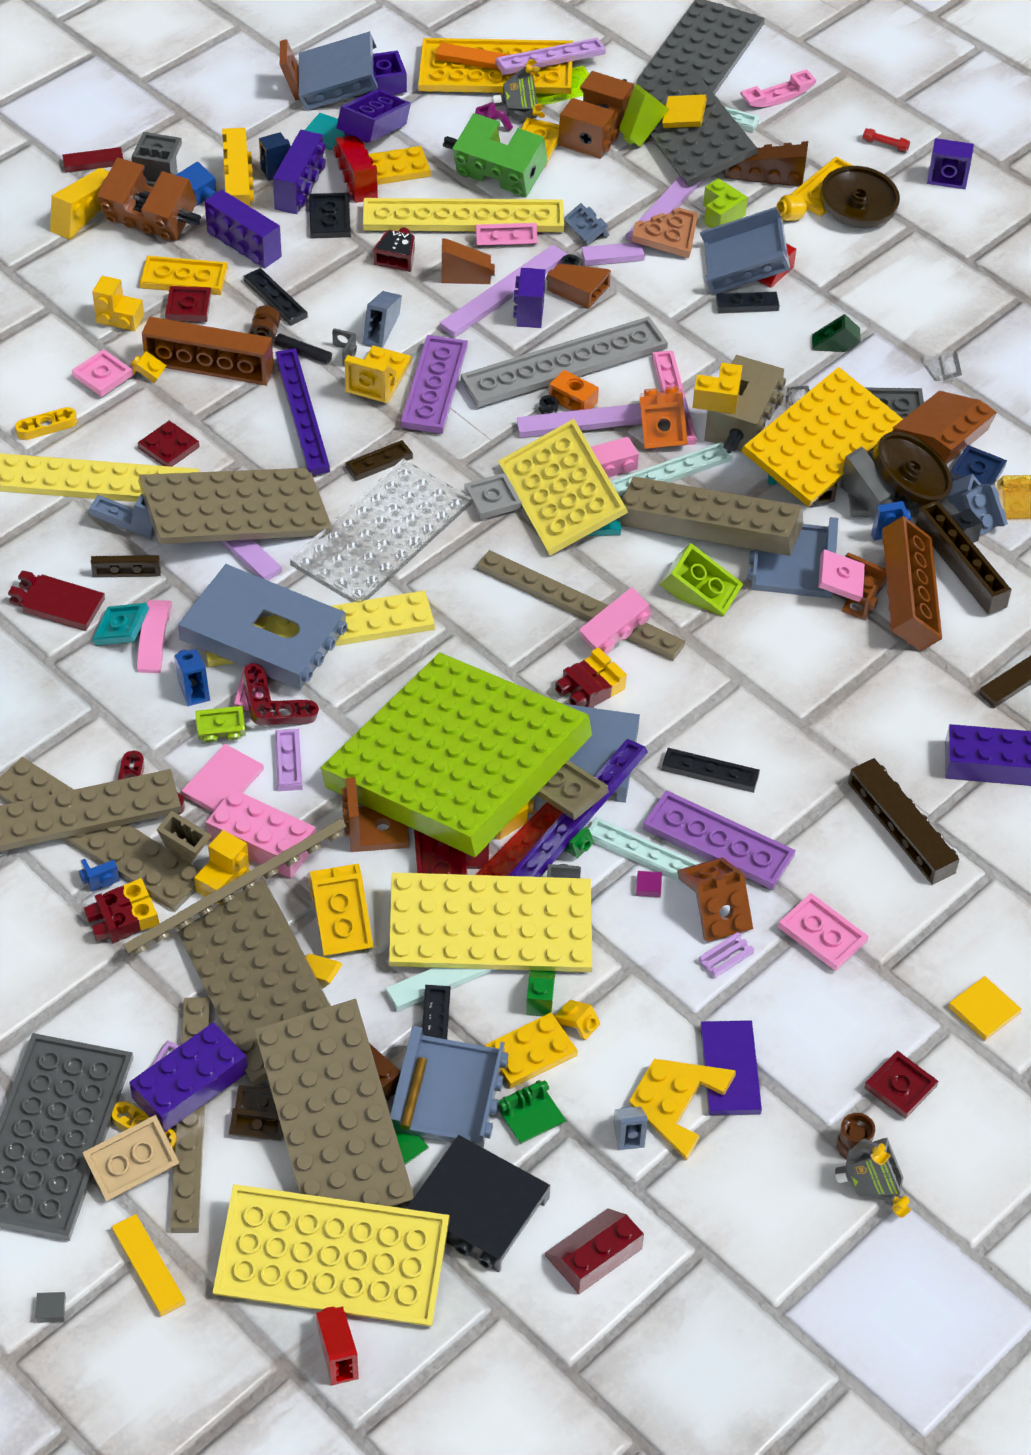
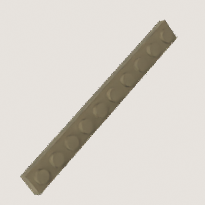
(573, 601)
(227, 892)
(190, 1137)

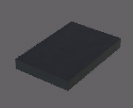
(329, 215)

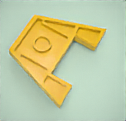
(667, 1093)

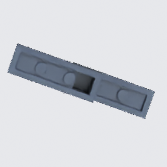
(132, 519)

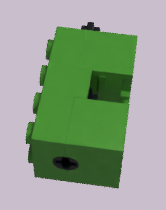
(481, 155)

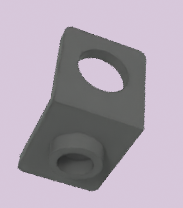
(350, 347)
(563, 871)

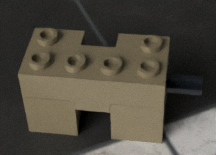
(756, 403)

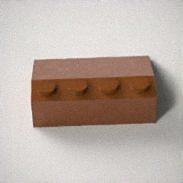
(948, 423)

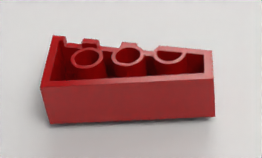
(356, 168)

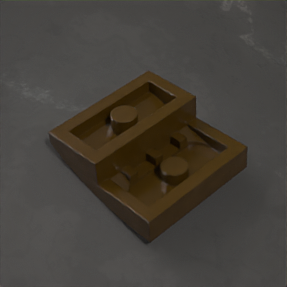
(255, 1115)

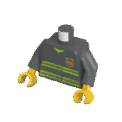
(520, 95)
(875, 1173)

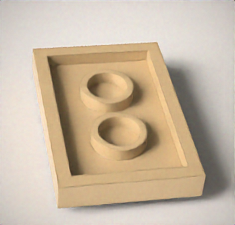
(131, 1158)

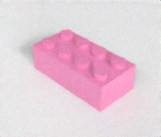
(261, 827)

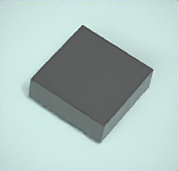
(50, 1307)

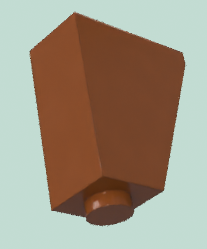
(465, 264)
(578, 283)

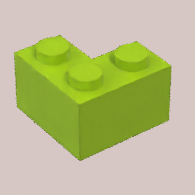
(723, 203)

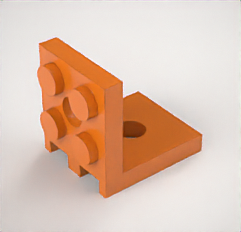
(663, 405)

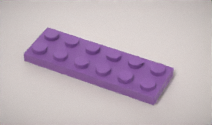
(434, 384)
(718, 837)

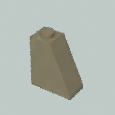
(182, 837)

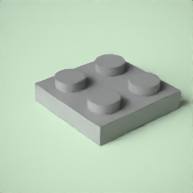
(493, 496)

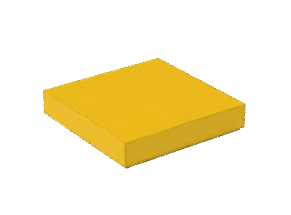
(684, 111)
(984, 1008)

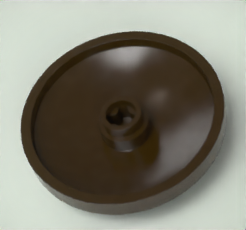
(859, 196)
(912, 468)

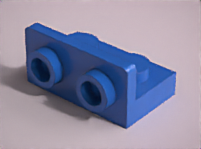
(886, 515)

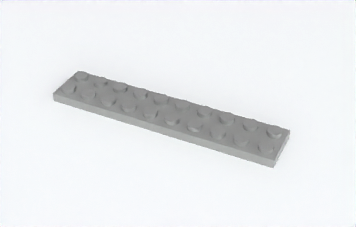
(575, 356)

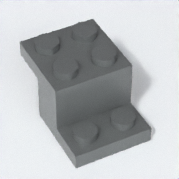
(157, 155)

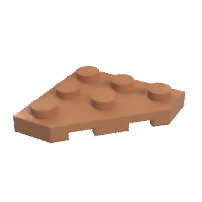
(667, 232)

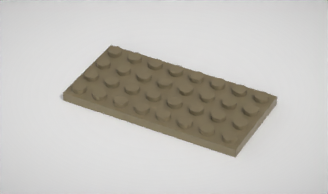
(233, 505)
(252, 969)
(334, 1107)

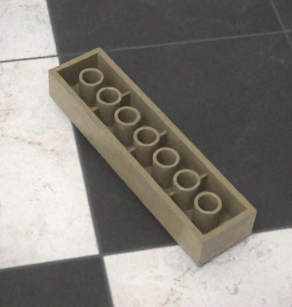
(712, 515)

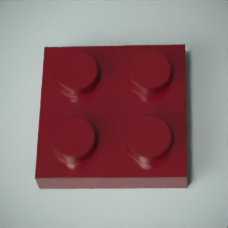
(188, 303)
(168, 444)
(901, 1084)

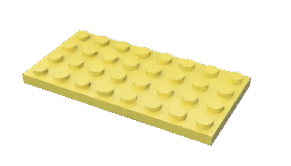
(490, 922)
(331, 1255)

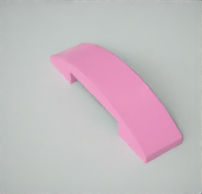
(781, 93)
(152, 636)

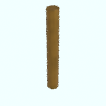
(413, 1093)

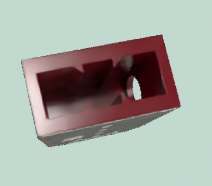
(395, 250)

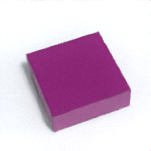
(649, 884)

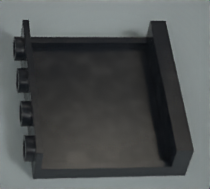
(484, 1198)

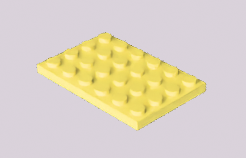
(562, 487)

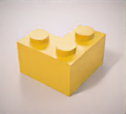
(113, 307)
(719, 392)
(226, 863)

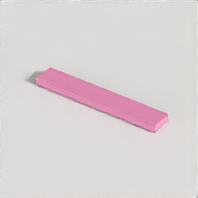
(668, 375)

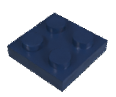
(981, 464)

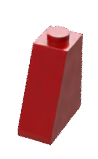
(337, 1345)

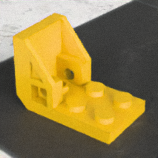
(377, 374)
(340, 909)

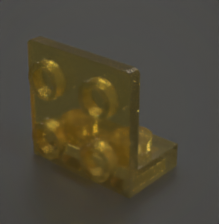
(1016, 495)

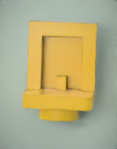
(148, 366)
(578, 1016)

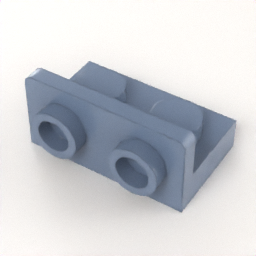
(585, 224)
(986, 506)

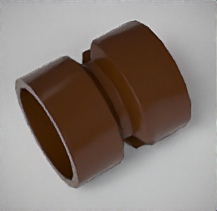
(265, 322)
(852, 1130)

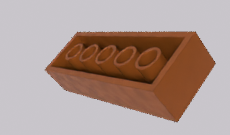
(209, 350)
(911, 584)

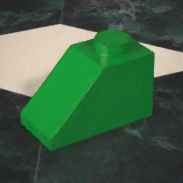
(540, 993)

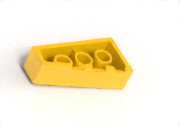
(236, 165)
(76, 204)

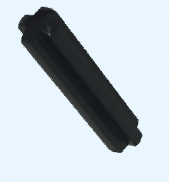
(303, 348)

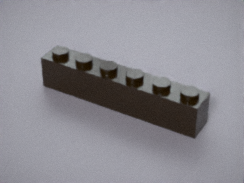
(964, 557)
(903, 821)

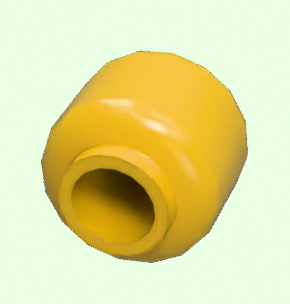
(791, 207)

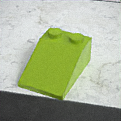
(701, 581)

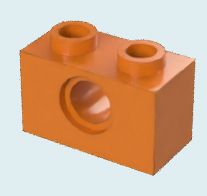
(573, 392)

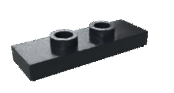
(747, 302)
(436, 1011)

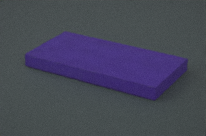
(733, 1048)

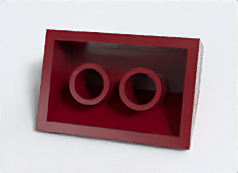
(596, 1249)

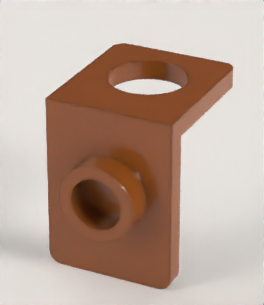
(868, 605)

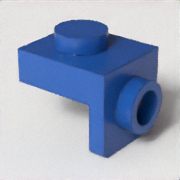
(99, 876)

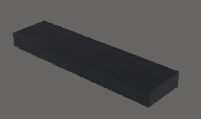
(275, 296)
(710, 770)

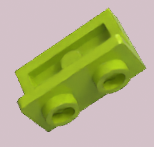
(220, 724)

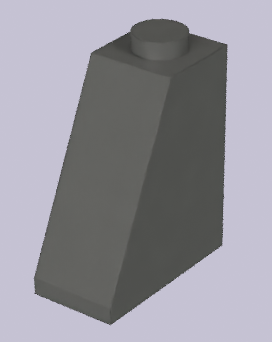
(865, 482)

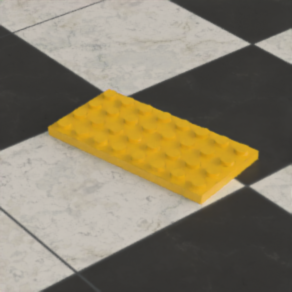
(457, 77)
(812, 437)

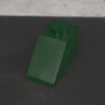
(837, 336)

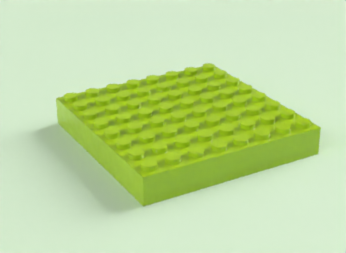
(458, 753)

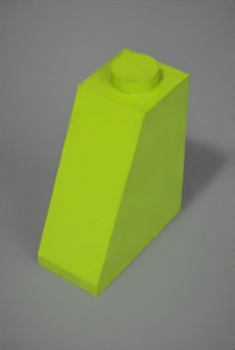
(641, 116)

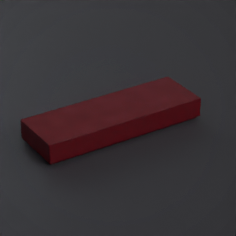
(91, 159)

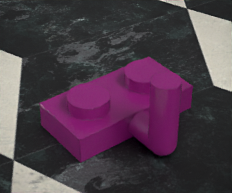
(489, 111)

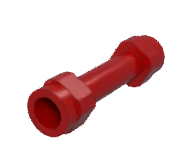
(870, 135)

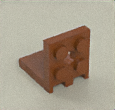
(289, 68)
(362, 825)
(718, 885)

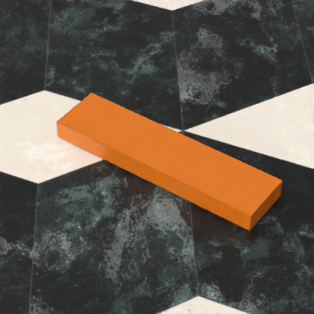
(468, 55)

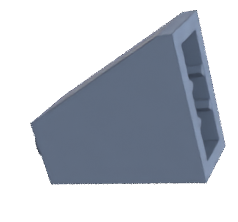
(381, 318)

